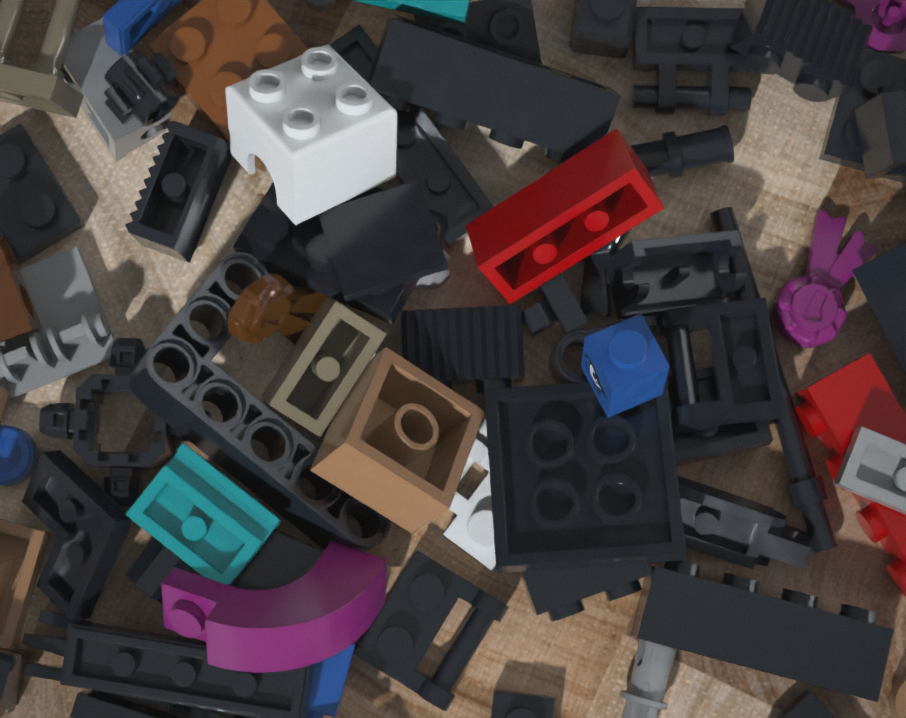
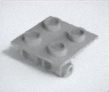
(72, 328)

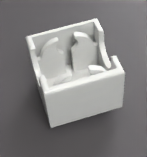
(314, 130)

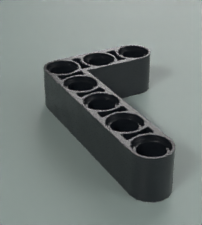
(243, 416)

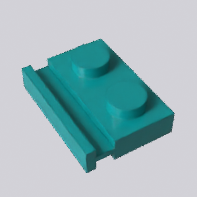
(203, 517)

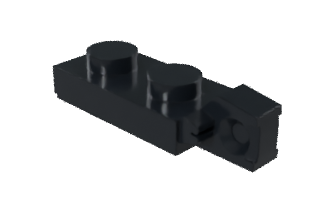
(738, 528)

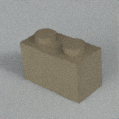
(323, 366)

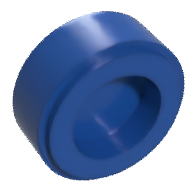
(17, 455)

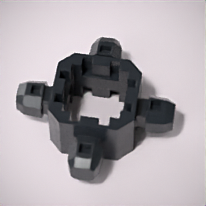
(83, 422)

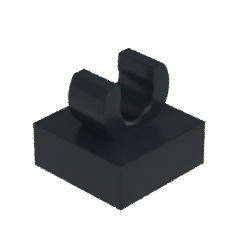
(557, 307)

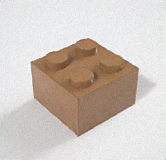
(399, 442)

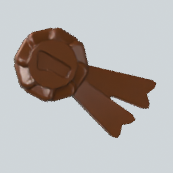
(272, 306)

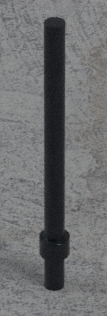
(807, 489)

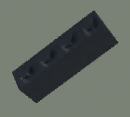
(490, 89)
(762, 631)

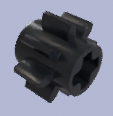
(141, 88)

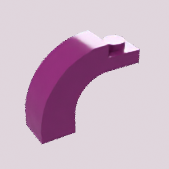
(283, 624)

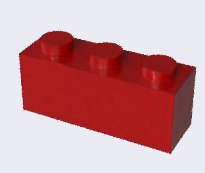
(563, 216)

